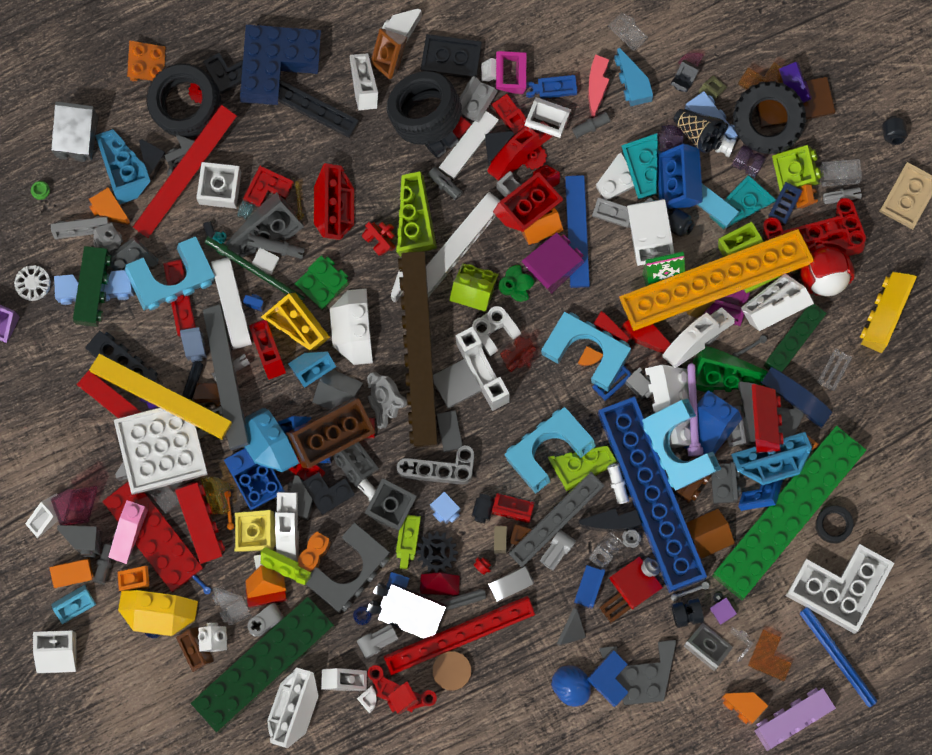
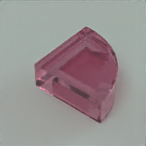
(694, 58)

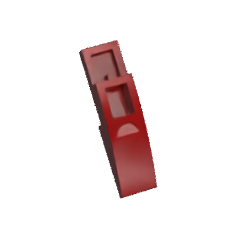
(516, 150)

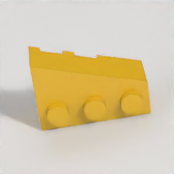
(297, 321)

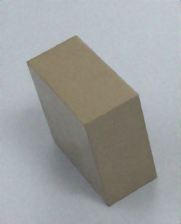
(500, 534)

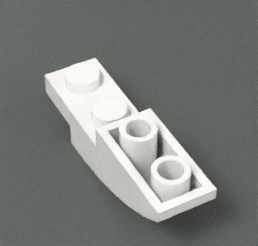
(695, 336)
(286, 525)

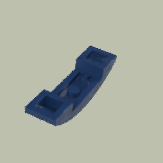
(797, 396)

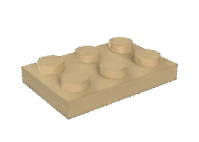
(908, 196)

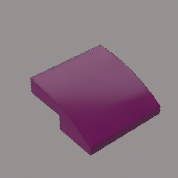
(731, 304)

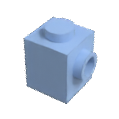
(445, 509)

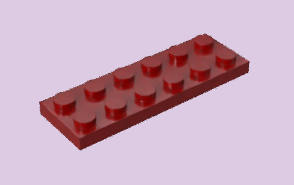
(157, 540)

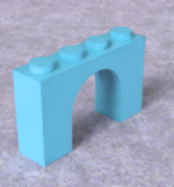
(152, 293)
(572, 329)
(560, 426)
(659, 428)

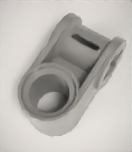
(268, 617)

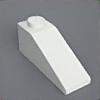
(364, 82)

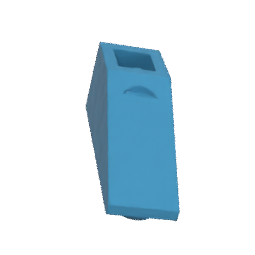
(635, 81)

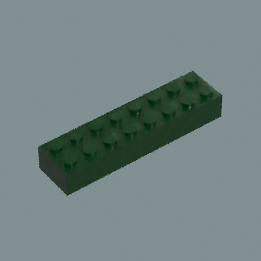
(262, 665)

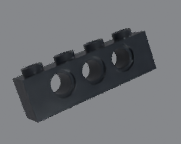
(102, 341)

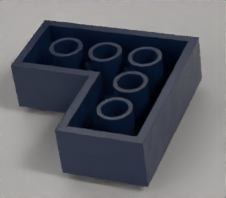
(271, 51)

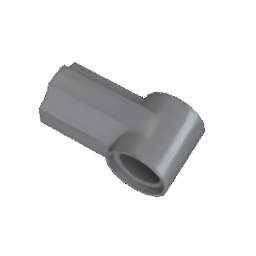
(559, 547)
(373, 643)

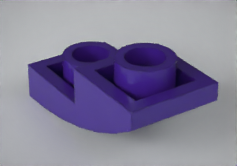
(793, 78)

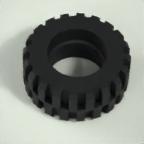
(769, 91)

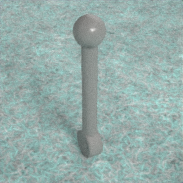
(705, 585)

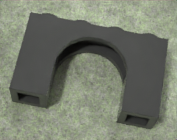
(373, 557)

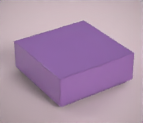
(723, 611)

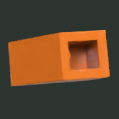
(746, 704)

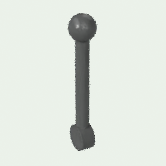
(762, 339)

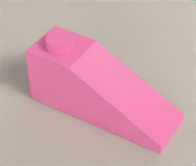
(127, 531)

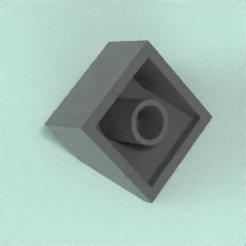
(84, 539)

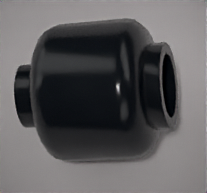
(895, 130)
(680, 222)

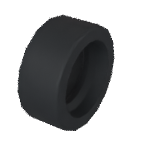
(841, 511)

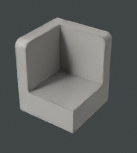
(507, 184)

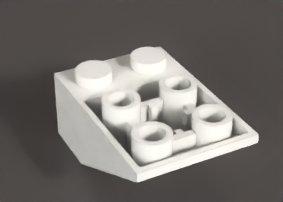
(650, 230)

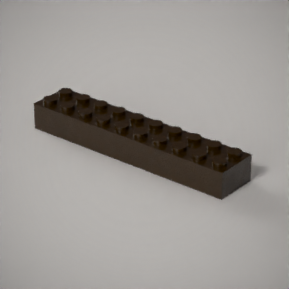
(419, 355)

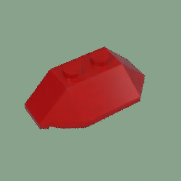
(333, 202)

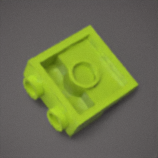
(797, 167)

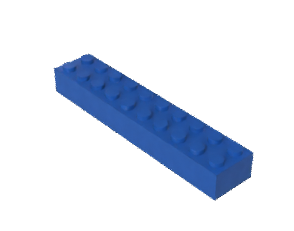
(652, 495)

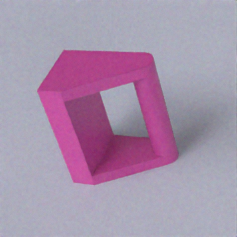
(520, 59)

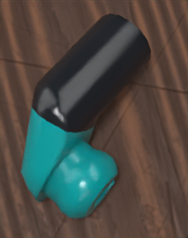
(209, 230)

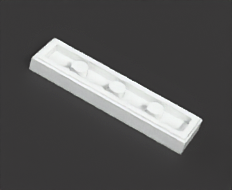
(468, 145)

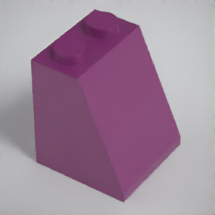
(554, 262)

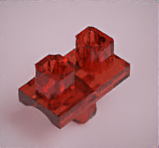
(520, 355)

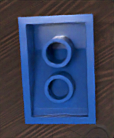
(715, 422)

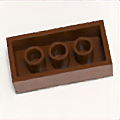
(330, 433)

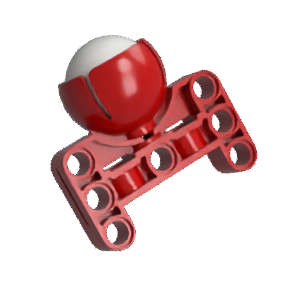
(830, 251)

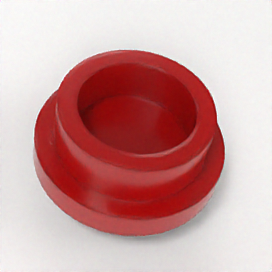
(482, 565)

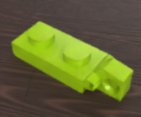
(408, 540)
(284, 565)

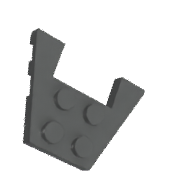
(790, 417)
(645, 681)

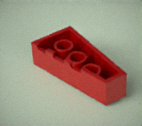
(199, 521)

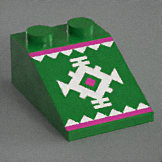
(663, 267)

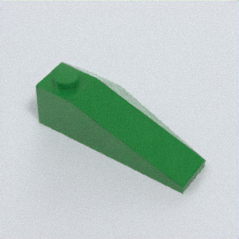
(723, 371)

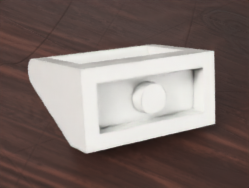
(549, 113)

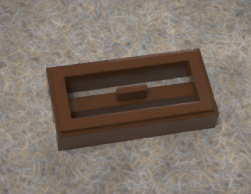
(607, 613)

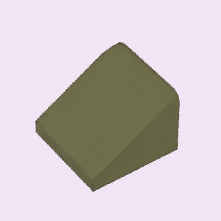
(713, 88)

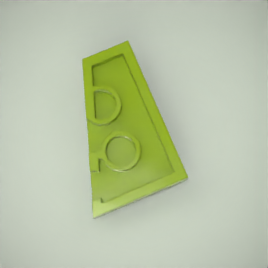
(573, 469)

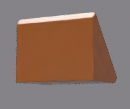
(388, 52)
(710, 533)

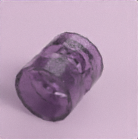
(742, 159)

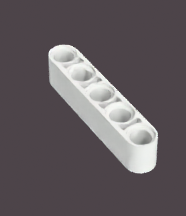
(231, 303)

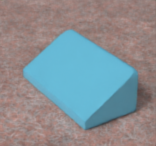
(73, 604)

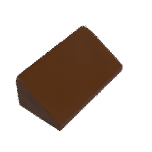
(190, 646)

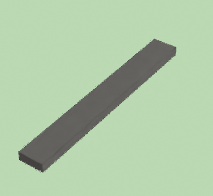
(226, 376)

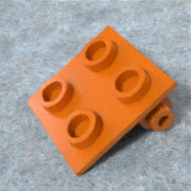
(145, 60)

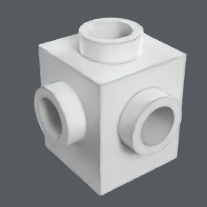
(212, 638)

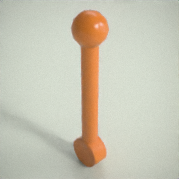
(230, 525)

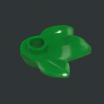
(519, 283)

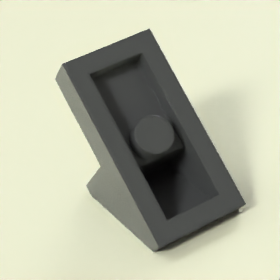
(175, 155)

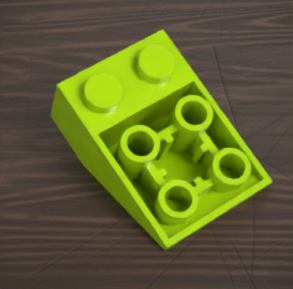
(739, 240)

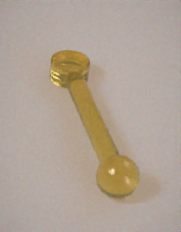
(300, 215)

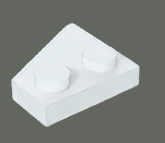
(615, 179)

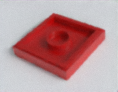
(634, 584)

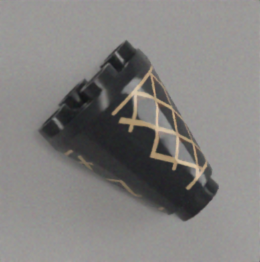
(701, 129)

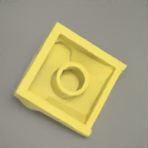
(254, 531)

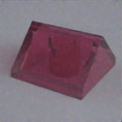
(74, 505)

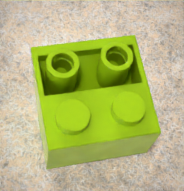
(473, 287)

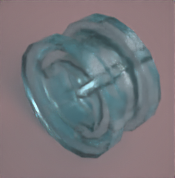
(245, 210)

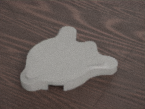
(384, 398)

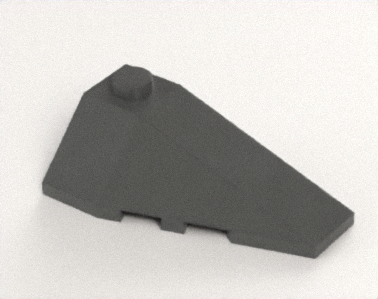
(271, 221)

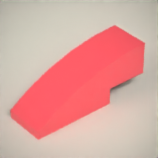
(597, 83)

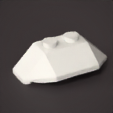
(351, 327)
(292, 708)

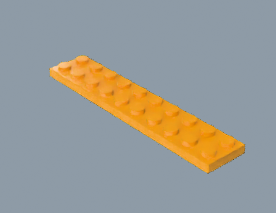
(716, 279)

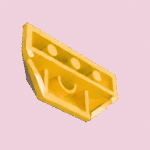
(157, 612)

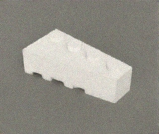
(669, 387)

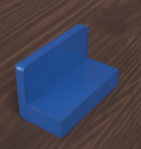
(589, 586)

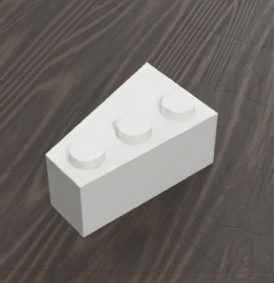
(776, 302)

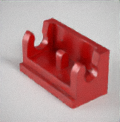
(513, 508)

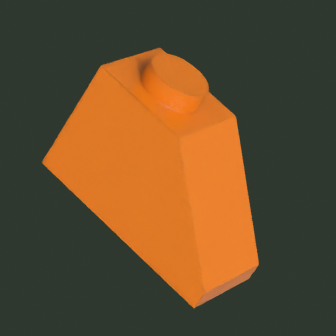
(106, 205)

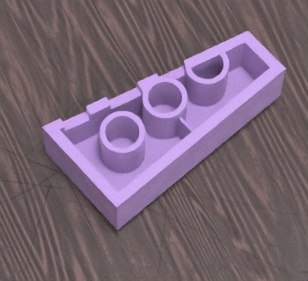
(794, 719)

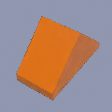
(264, 582)

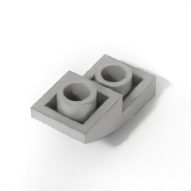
(511, 583)

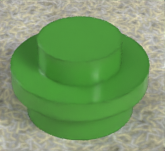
(40, 190)

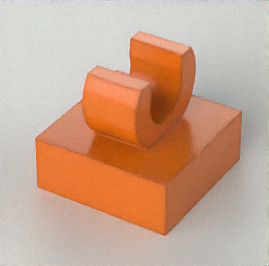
(806, 197)

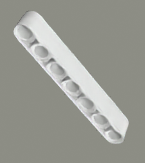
(460, 241)

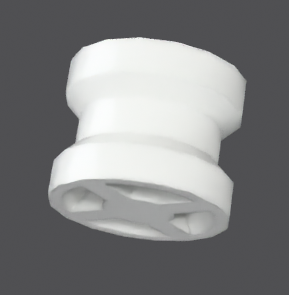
(727, 146)

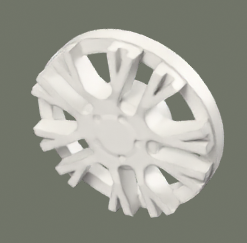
(32, 283)

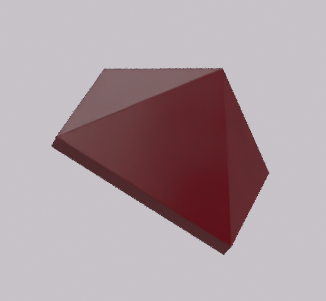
(439, 584)

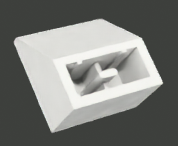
(54, 651)

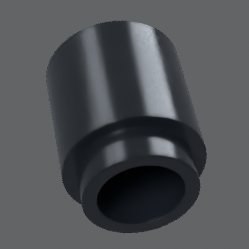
(483, 508)

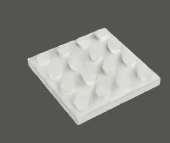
(159, 450)

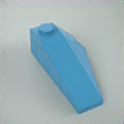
(124, 169)

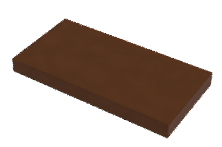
(818, 106)

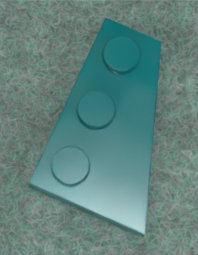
(643, 164)
(747, 199)

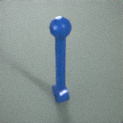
(206, 589)

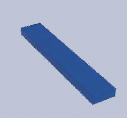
(577, 227)

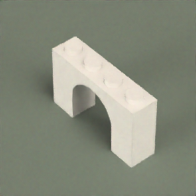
(473, 354)

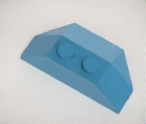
(268, 442)
(775, 465)

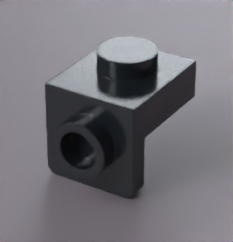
(685, 76)

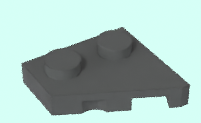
(130, 252)

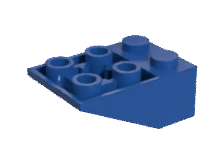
(254, 481)

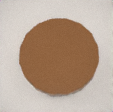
(451, 671)

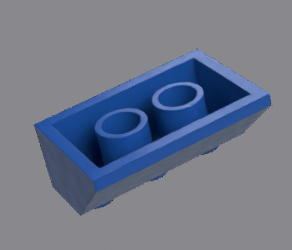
(680, 177)

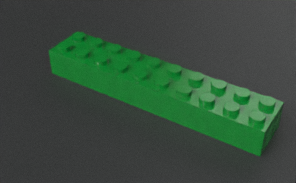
(790, 514)

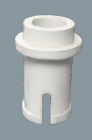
(367, 488)

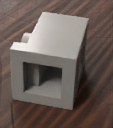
(639, 384)

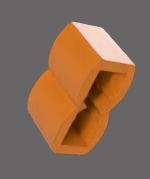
(316, 548)

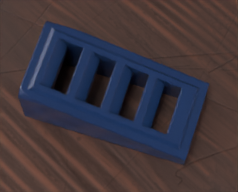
(793, 189)

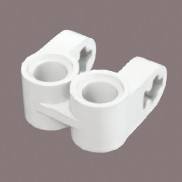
(506, 322)

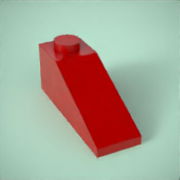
(647, 337)
(267, 349)
(402, 699)

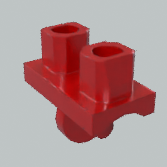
(374, 231)

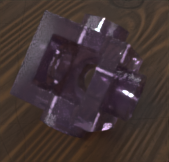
(669, 137)

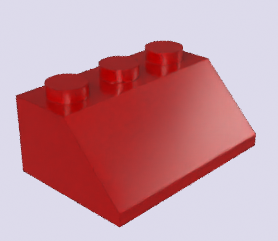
(527, 203)
(766, 419)

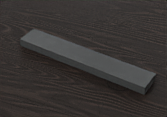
(556, 519)

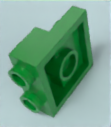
(322, 282)

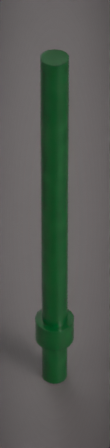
(222, 249)

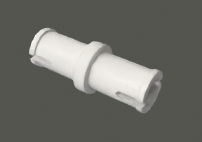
(618, 483)

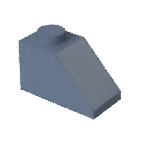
(193, 344)

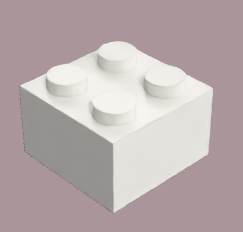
(219, 185)

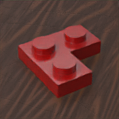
(265, 182)

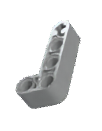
(435, 467)

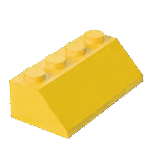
(888, 311)

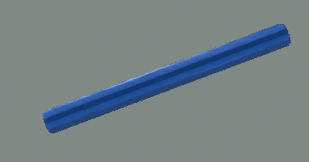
(838, 657)

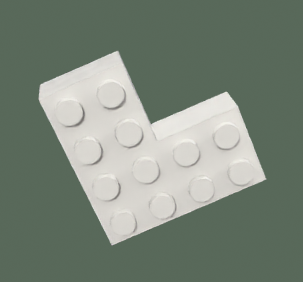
(842, 598)

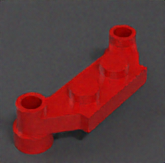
(386, 687)

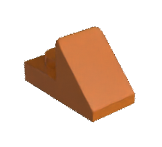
(133, 578)

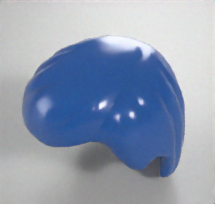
(571, 685)

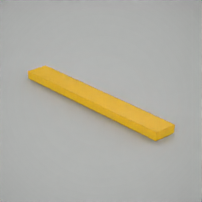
(160, 396)

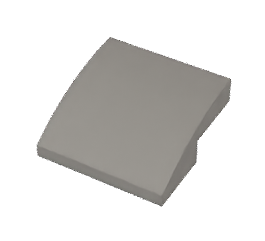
(456, 383)

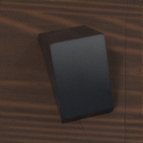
(495, 143)
(152, 157)

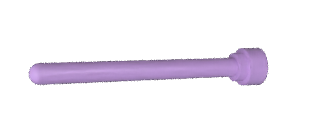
(694, 448)

